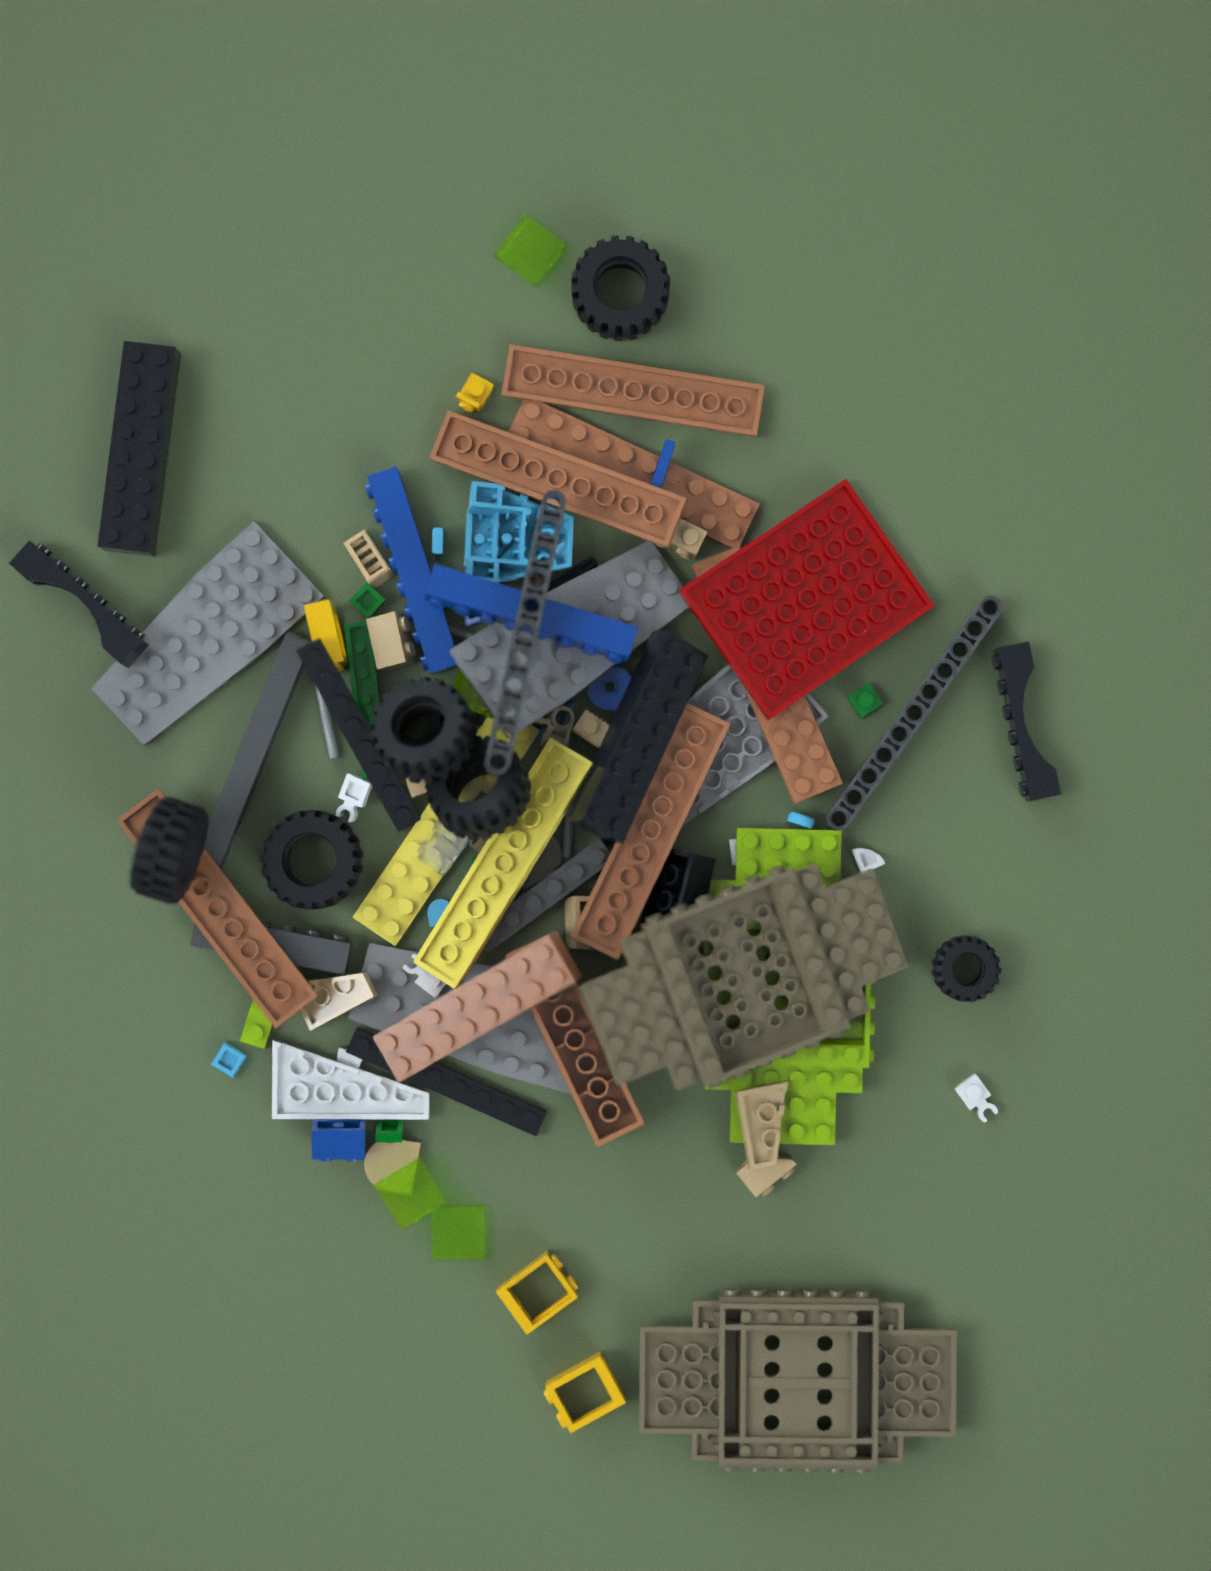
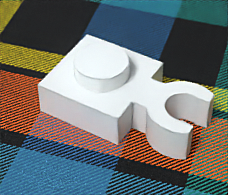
(355, 793)
(426, 980)
(974, 1094)

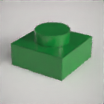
(367, 600)
(864, 700)
(390, 1130)

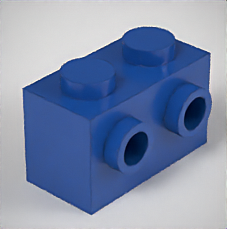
(338, 1139)

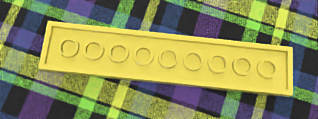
(503, 867)
(407, 880)

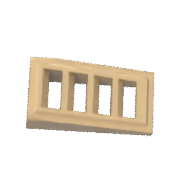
(378, 572)

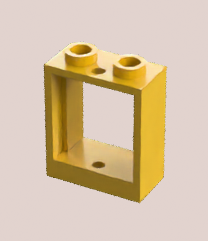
(324, 623)
(516, 1308)
(608, 1379)

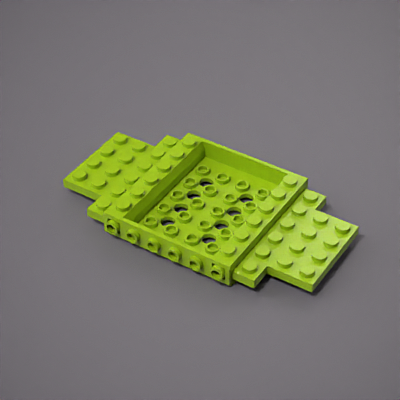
(834, 1064)

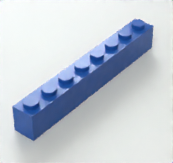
(413, 568)
(559, 621)

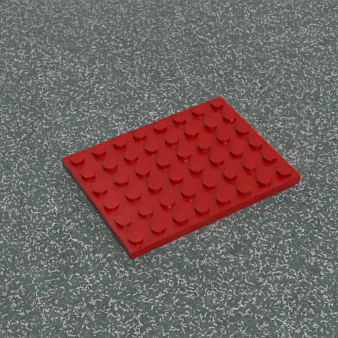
(806, 599)

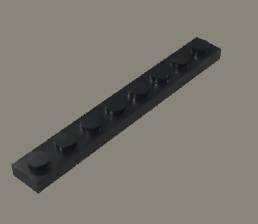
(357, 733)
(457, 1087)

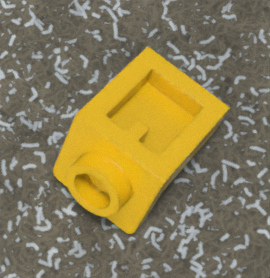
(474, 393)

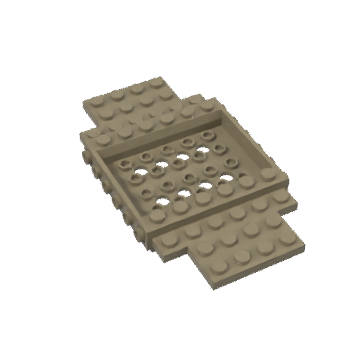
(819, 943)
(714, 1380)

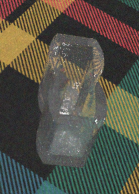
(441, 850)

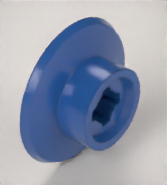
(609, 700)

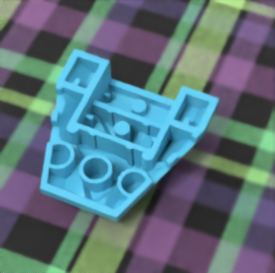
(502, 532)

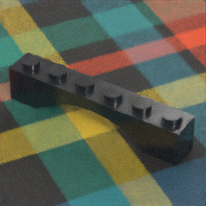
(117, 638)
(1037, 775)

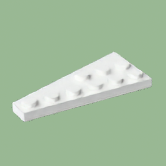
(323, 1088)

